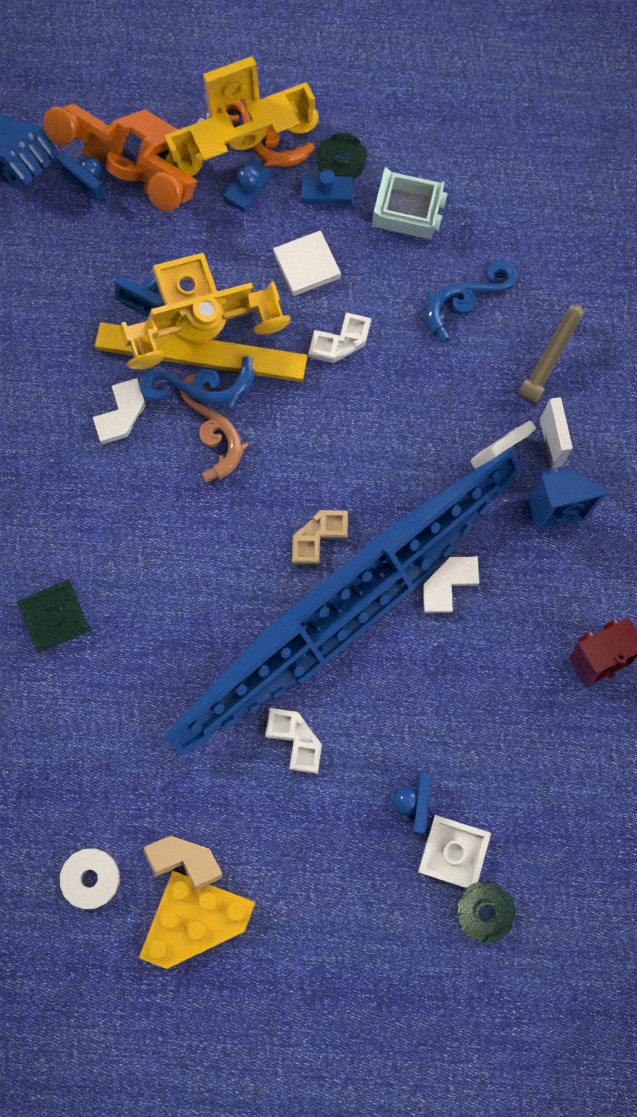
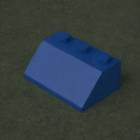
(563, 498)

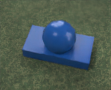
(84, 174)
(247, 184)
(415, 802)

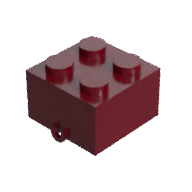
(605, 652)

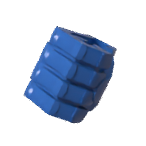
(23, 151)

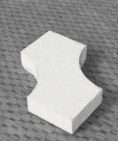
(503, 444)

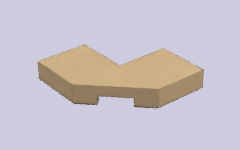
(324, 525)
(174, 852)

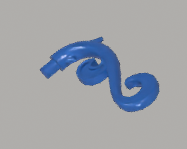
(466, 291)
(204, 377)

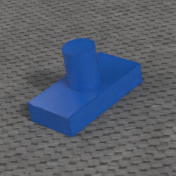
(326, 189)
(138, 297)

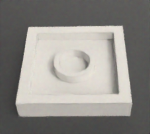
(307, 263)
(556, 433)
(454, 852)

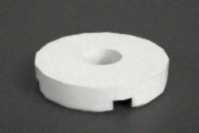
(72, 874)

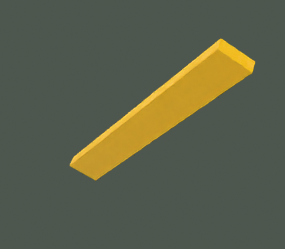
(212, 354)

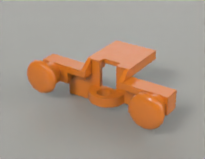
(163, 181)

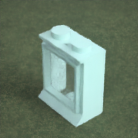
(409, 205)

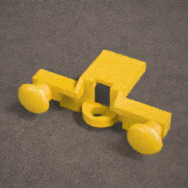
(238, 81)

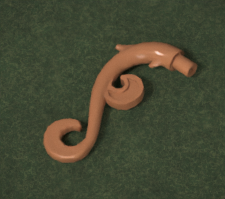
(206, 433)

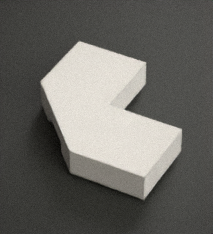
(335, 347)
(119, 423)
(454, 572)
(291, 727)

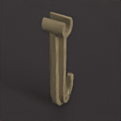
(533, 388)

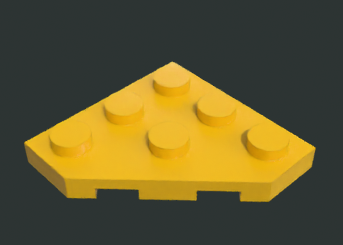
(193, 921)

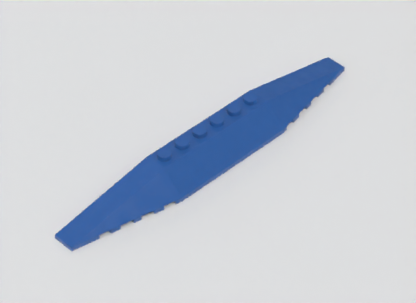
(344, 604)

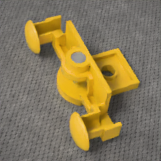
(199, 313)

